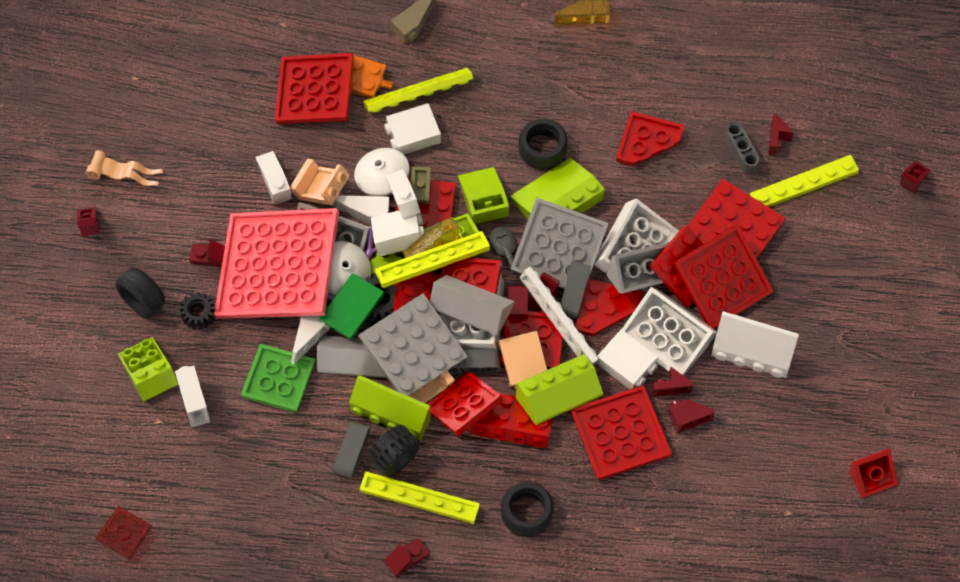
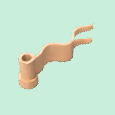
(119, 171)

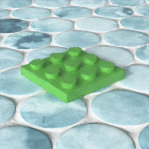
(276, 380)

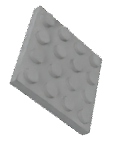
(557, 238)
(413, 346)

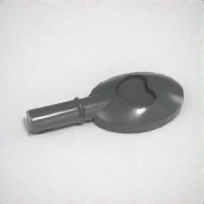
(503, 244)

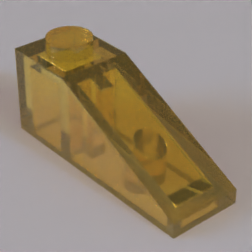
(584, 13)
(437, 235)

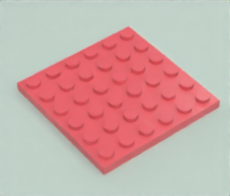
(277, 264)

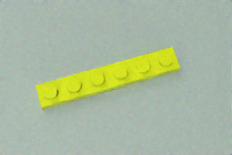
(412, 92)
(806, 181)
(432, 259)
(419, 497)

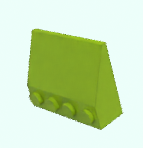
(564, 185)

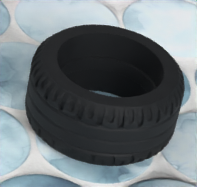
(542, 127)
(140, 292)
(527, 490)

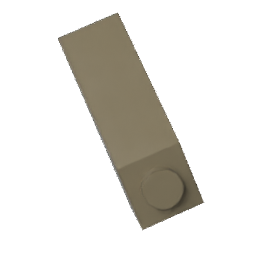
(411, 21)

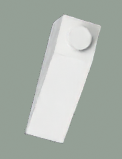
(274, 178)
(403, 194)
(362, 207)
(308, 334)

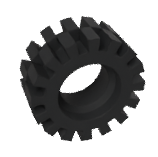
(197, 321)

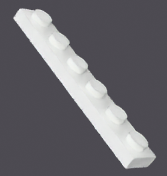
(556, 315)

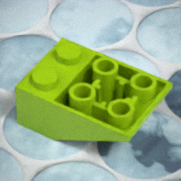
(484, 195)
(148, 369)

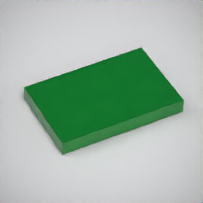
(352, 306)

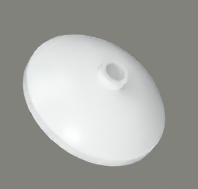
(372, 178)
(357, 263)

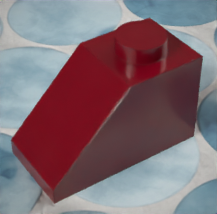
(689, 414)

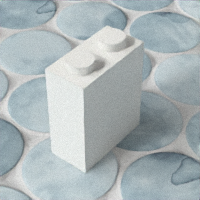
(413, 129)
(394, 233)
(627, 360)
(192, 396)

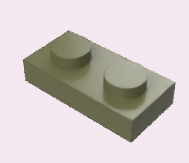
(421, 183)

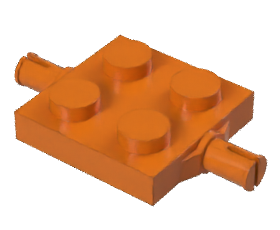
(368, 77)

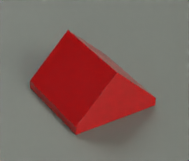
(874, 473)

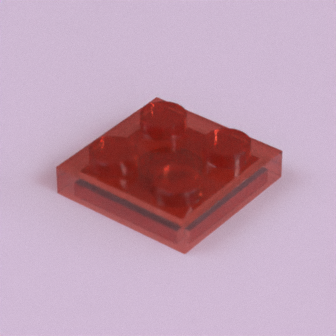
(123, 532)

